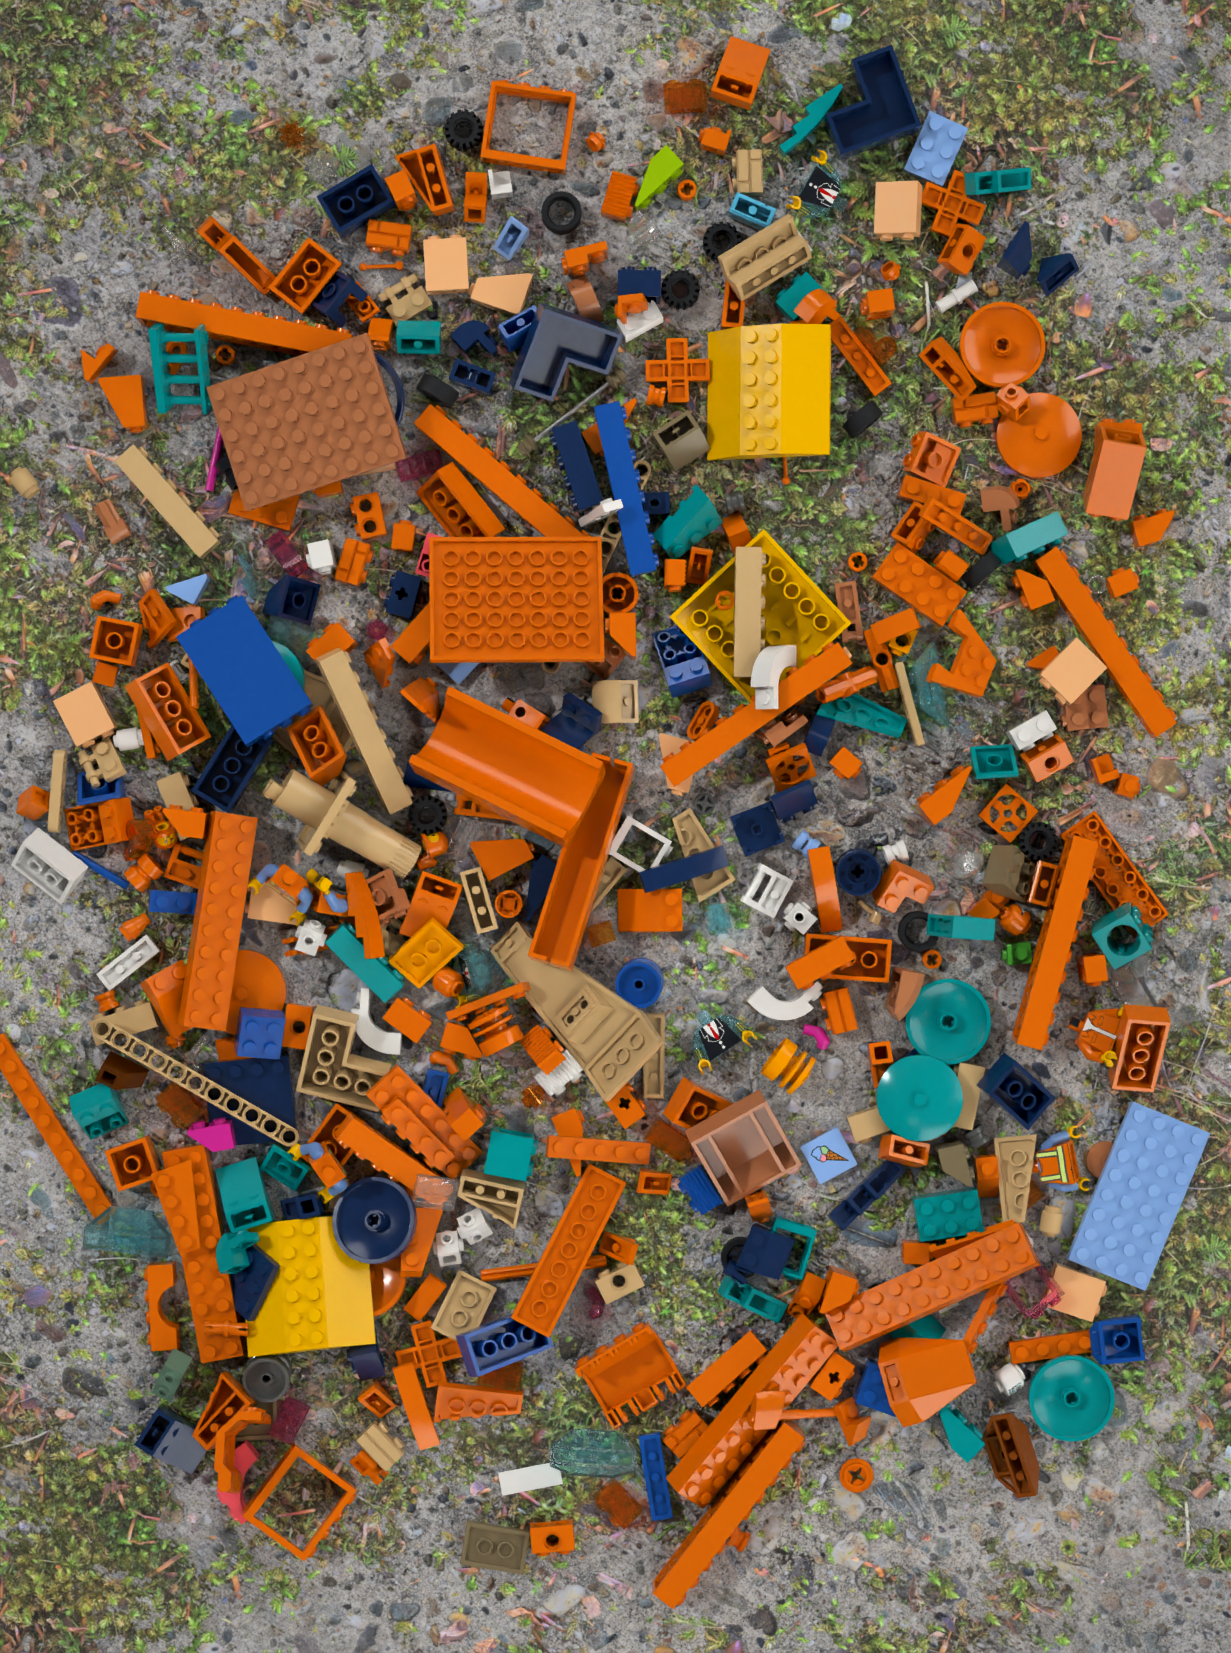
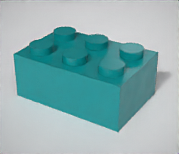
(947, 1214)

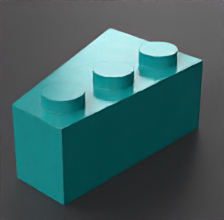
(688, 525)
(1029, 539)

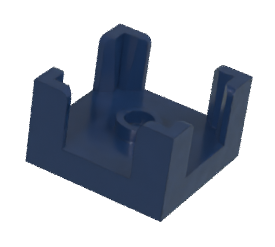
(334, 295)
(756, 829)

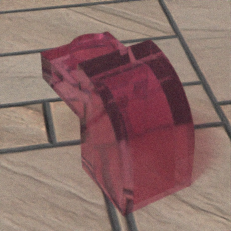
(286, 554)

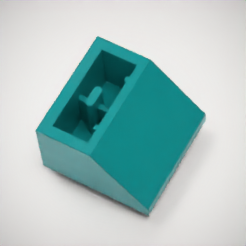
(98, 1110)

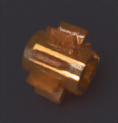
(294, 140)
(533, 1095)

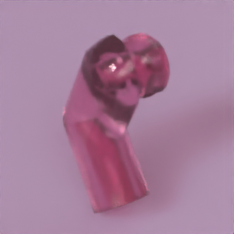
(597, 1303)

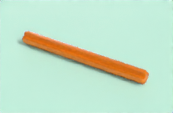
(527, 1269)

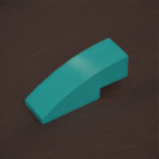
(997, 181)
(753, 1299)

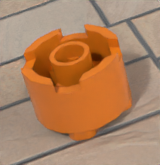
(630, 594)

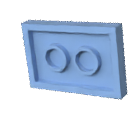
(935, 149)

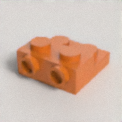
(577, 260)
(931, 458)

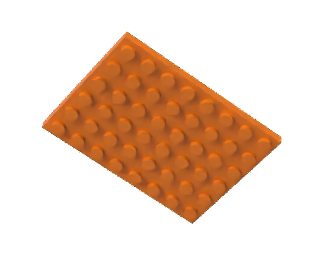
(516, 599)

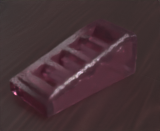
(437, 461)

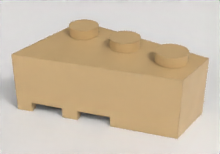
(493, 1194)

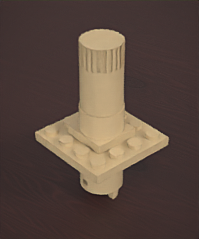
(334, 817)

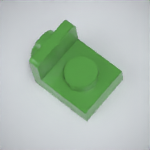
(1016, 953)

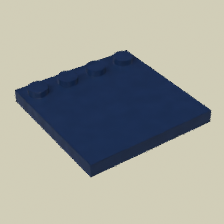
(261, 1083)

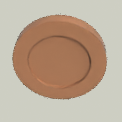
(1097, 1157)

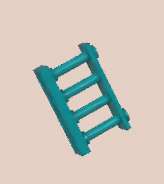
(162, 377)

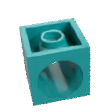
(1119, 953)
(510, 1154)

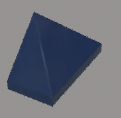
(1056, 271)

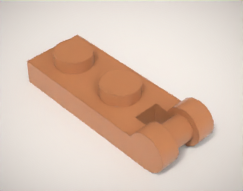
(848, 604)

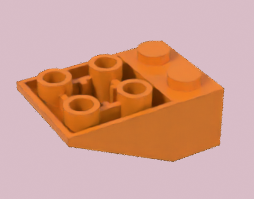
(740, 73)
(942, 799)
(98, 823)
(431, 898)

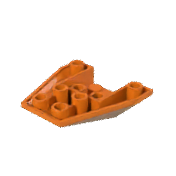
(923, 1375)

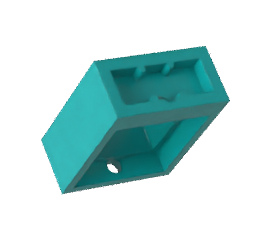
(961, 927)
(802, 1229)

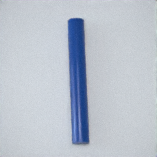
(102, 870)

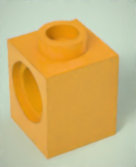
(898, 650)

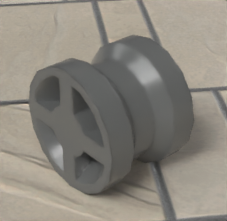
(734, 502)
(706, 806)
(976, 1136)

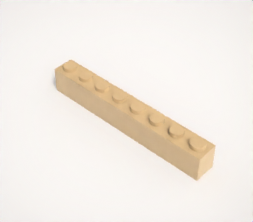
(364, 731)

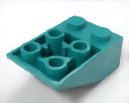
(244, 1195)
(963, 1438)

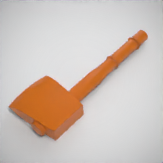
(184, 617)
(768, 1410)

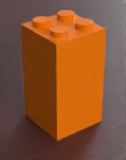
(1114, 473)

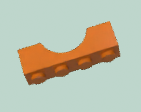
(163, 1333)

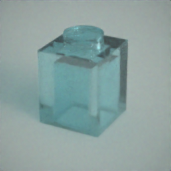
(718, 917)

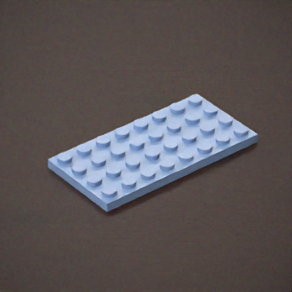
(1138, 1195)

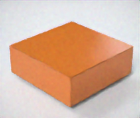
(105, 674)

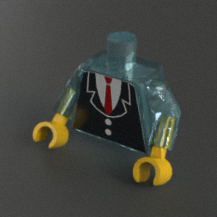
(820, 191)
(475, 973)
(716, 1037)

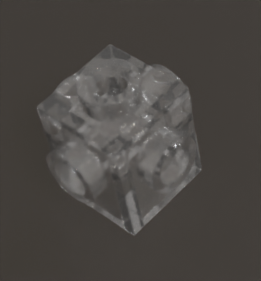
(322, 166)

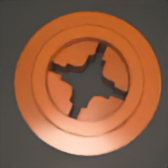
(856, 1485)

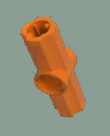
(886, 673)
(846, 684)

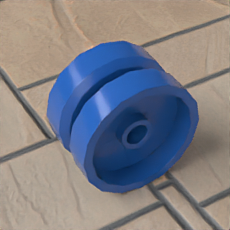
(642, 970)

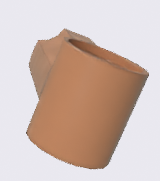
(115, 526)

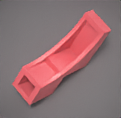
(244, 1457)

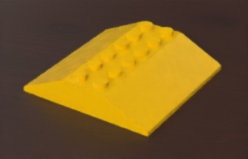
(769, 391)
(793, 613)
(317, 1295)

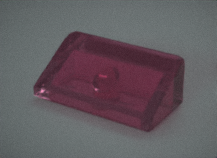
(289, 1420)

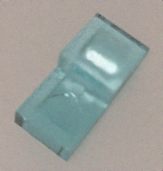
(249, 581)

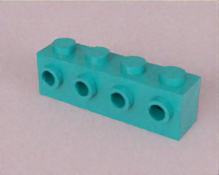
(373, 972)

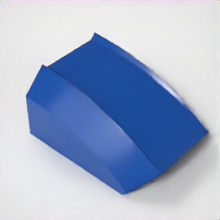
(1117, 1340)

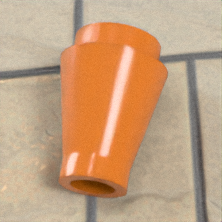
(132, 928)

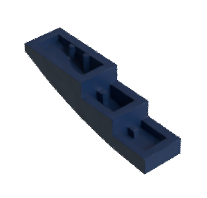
(683, 868)
(865, 1193)

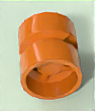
(142, 874)
(509, 903)

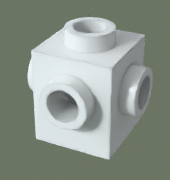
(806, 920)
(310, 937)
(474, 1226)
(448, 1248)

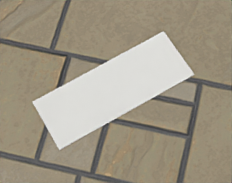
(529, 1478)

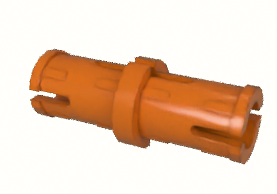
(226, 1328)

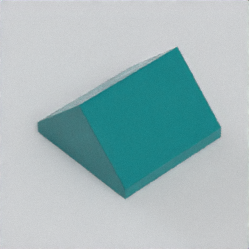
(993, 762)
(283, 1168)
(923, 1328)

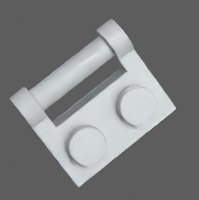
(772, 895)

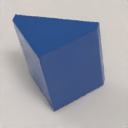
(104, 792)

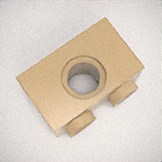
(611, 1291)

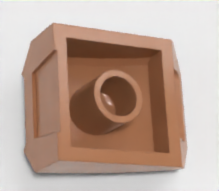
(903, 991)

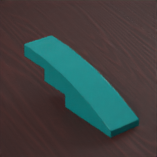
(814, 114)

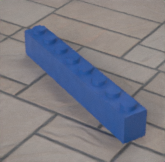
(624, 486)

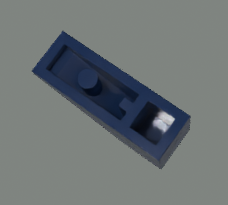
(539, 883)

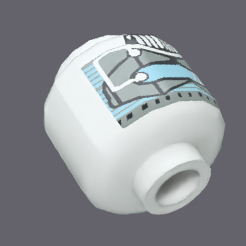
(1008, 1379)

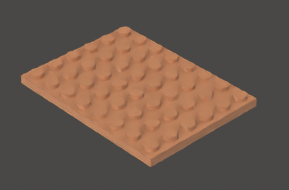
(307, 422)

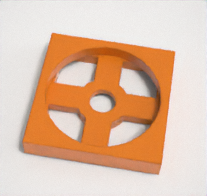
(795, 778)
(999, 806)

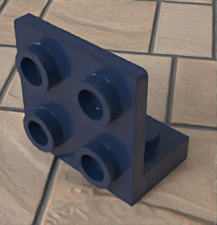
(575, 722)

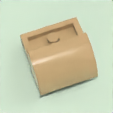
(616, 700)

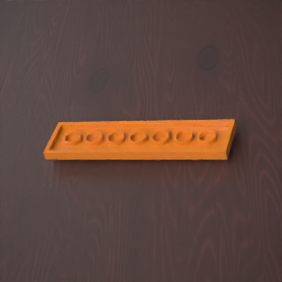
(568, 1250)

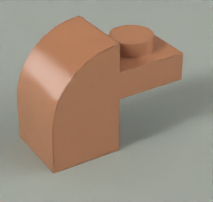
(585, 299)
(1002, 499)

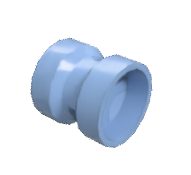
(801, 839)

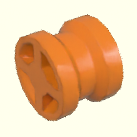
(656, 396)
(106, 1001)
(739, 1540)

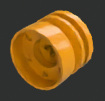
(788, 1066)

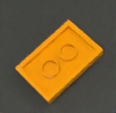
(425, 953)

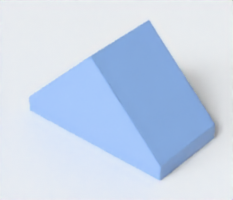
(511, 238)
(191, 589)

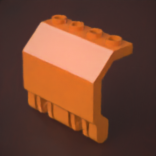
(629, 1371)
(228, 1476)

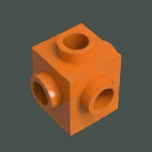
(1013, 401)

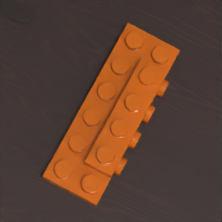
(422, 1123)

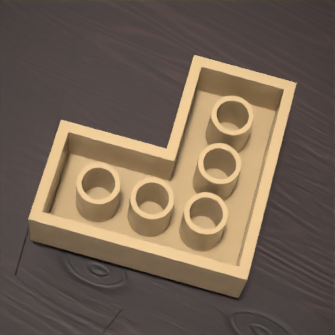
(330, 1067)

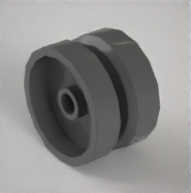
(267, 1377)

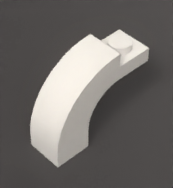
(767, 673)
(784, 1010)
(378, 1039)

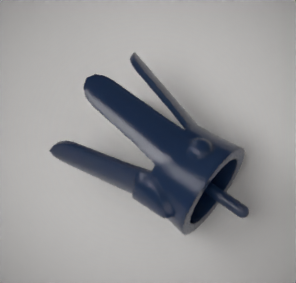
(731, 1271)

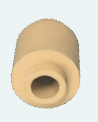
(24, 482)
(1051, 1220)

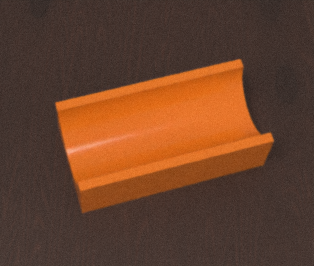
(509, 768)

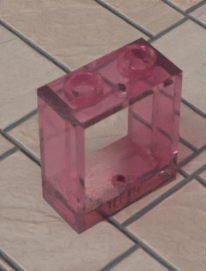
(1050, 1300)

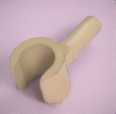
(875, 916)

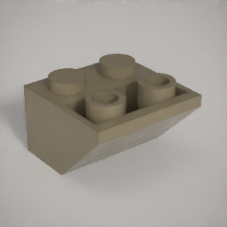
(681, 440)
(1009, 872)
(952, 1159)

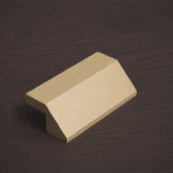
(764, 257)

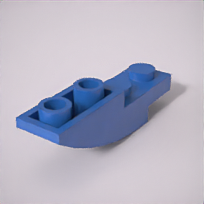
(172, 902)

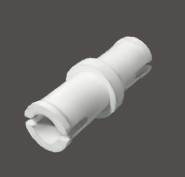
(956, 296)

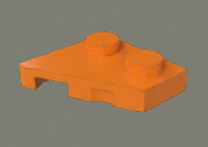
(156, 617)
(380, 660)

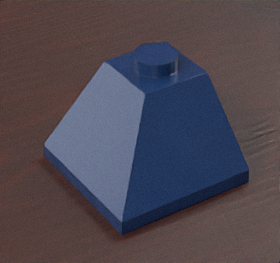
(1018, 254)
(292, 599)

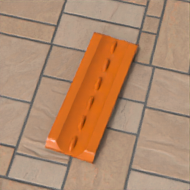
(1115, 873)

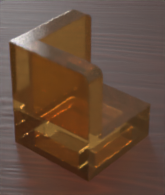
(600, 933)

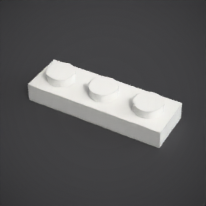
(600, 512)
(128, 962)

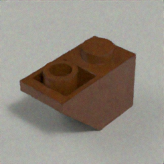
(121, 1073)

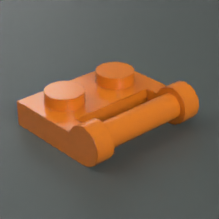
(181, 870)

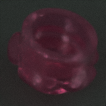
(371, 629)

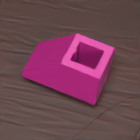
(215, 1135)

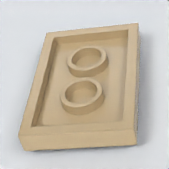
(463, 1305)

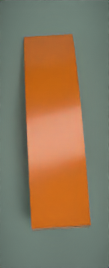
(236, 254)
(824, 889)

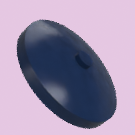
(374, 1220)

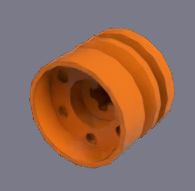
(495, 1029)

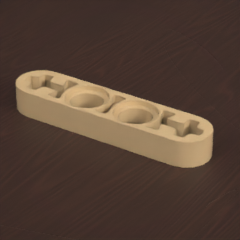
(57, 790)

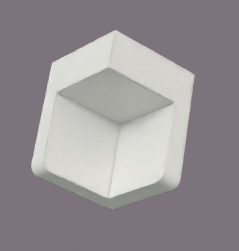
(500, 184)

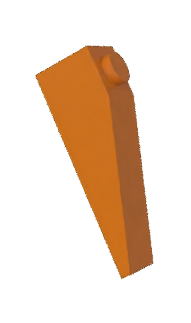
(424, 697)

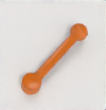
(398, 265)
(785, 480)

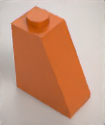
(128, 400)
(501, 855)

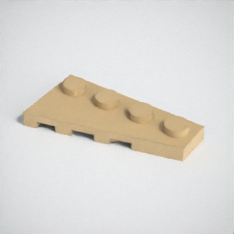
(694, 840)
(1015, 1168)

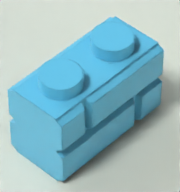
(751, 212)

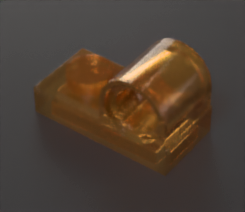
(874, 349)
(141, 835)

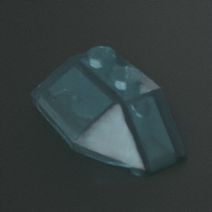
(927, 695)
(128, 1232)
(593, 1454)

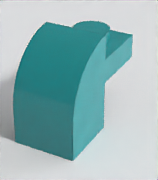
(231, 1251)

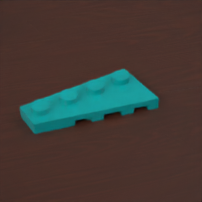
(865, 714)

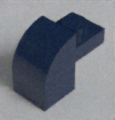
(475, 332)
(818, 733)
(302, 1206)

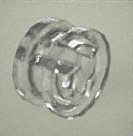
(1100, 579)

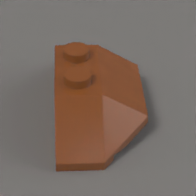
(1012, 1454)

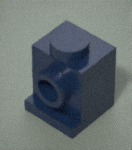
(663, 507)

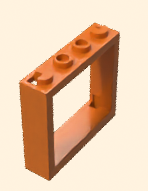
(525, 161)
(271, 1482)

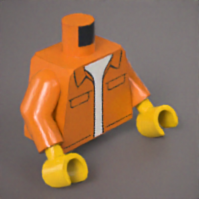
(1097, 1034)

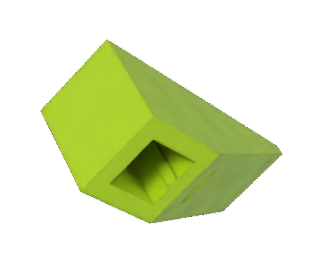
(660, 171)

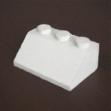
(49, 865)

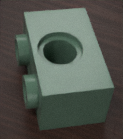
(172, 1375)

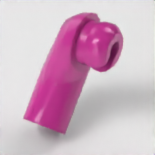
(819, 1035)

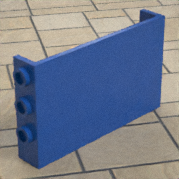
(244, 671)

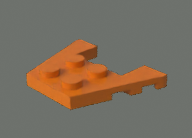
(972, 663)

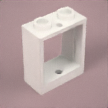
(665, 850)

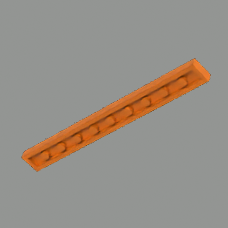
(52, 1129)

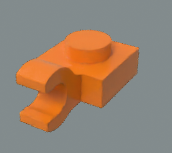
(367, 1466)

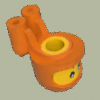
(167, 833)
(433, 845)

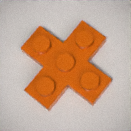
(951, 205)
(677, 370)
(429, 1353)

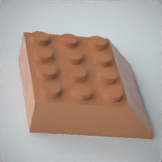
(743, 1147)

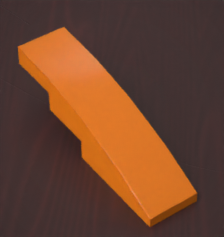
(366, 916)
(416, 1406)

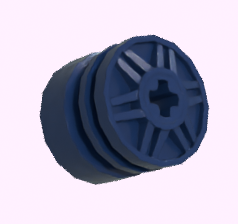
(866, 881)

